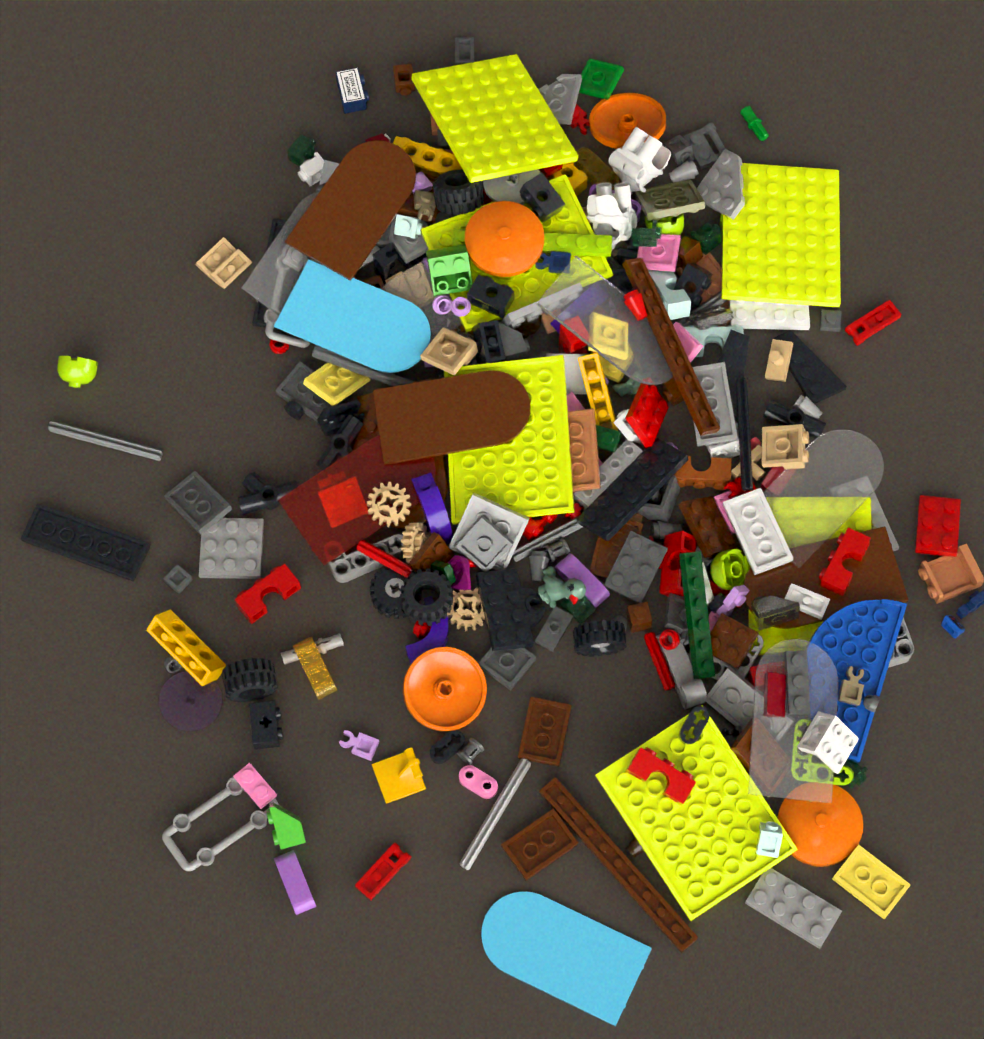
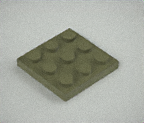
(670, 200)

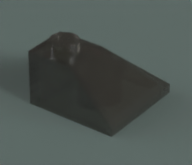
(773, 611)

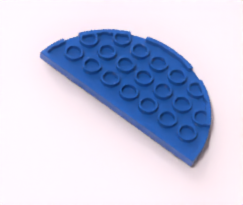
(865, 639)

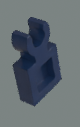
(556, 261)
(976, 600)

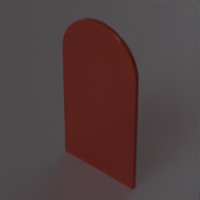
(333, 504)

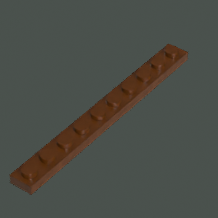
(672, 348)
(618, 865)

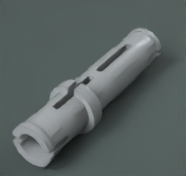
(322, 645)

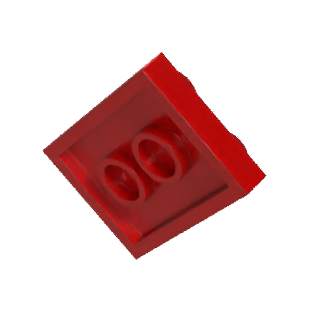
(647, 413)
(938, 526)

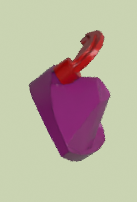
(461, 567)

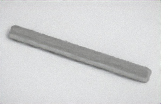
(495, 814)

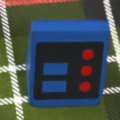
(952, 626)

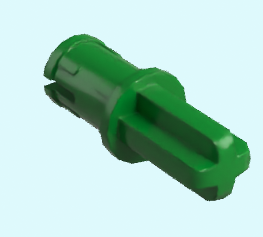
(754, 123)

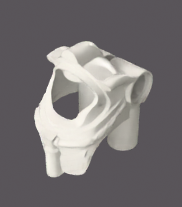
(639, 161)
(612, 211)

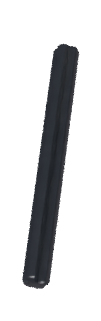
(744, 434)

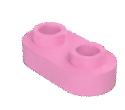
(477, 782)

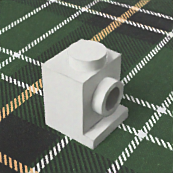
(311, 169)

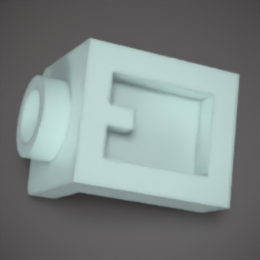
(408, 226)
(769, 839)

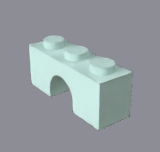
(675, 301)
(712, 334)

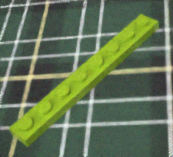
(562, 242)

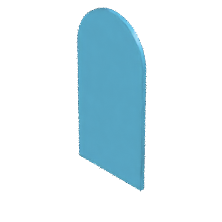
(355, 320)
(563, 953)

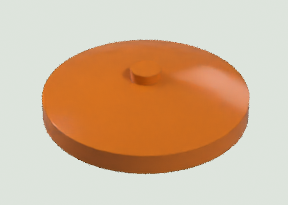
(616, 118)
(504, 239)
(444, 689)
(821, 830)

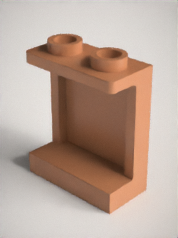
(951, 575)

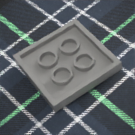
(505, 519)
(232, 549)

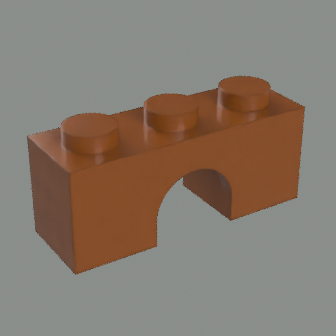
(716, 476)

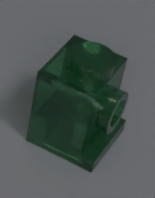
(301, 150)
(708, 236)

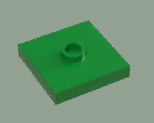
(600, 78)

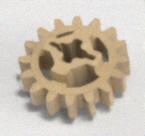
(380, 507)
(413, 539)
(466, 617)

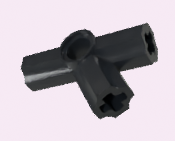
(782, 415)
(347, 432)
(259, 491)

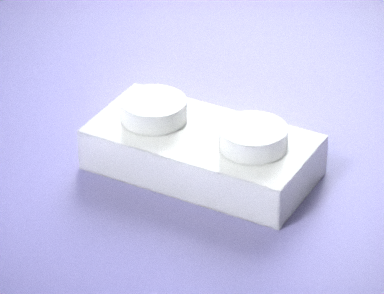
(809, 602)

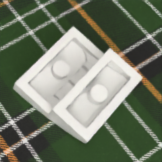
(573, 373)

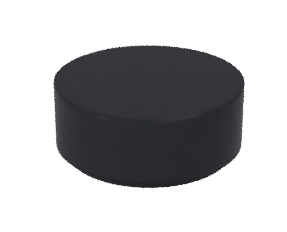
(294, 410)
(717, 602)

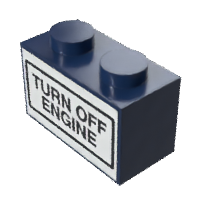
(351, 90)

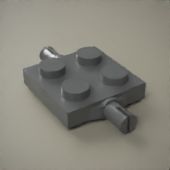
(676, 616)

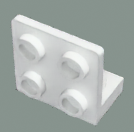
(828, 740)

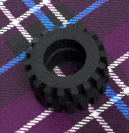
(456, 194)
(420, 582)
(249, 680)

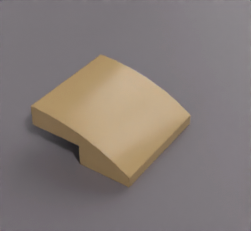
(223, 263)

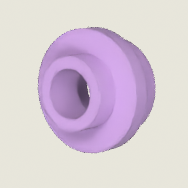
(460, 301)
(446, 306)

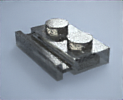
(710, 316)

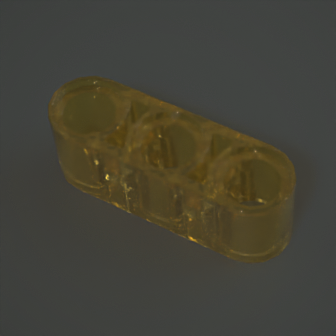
(593, 164)
(314, 668)

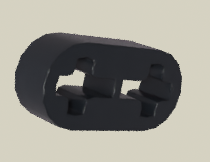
(697, 728)
(444, 743)

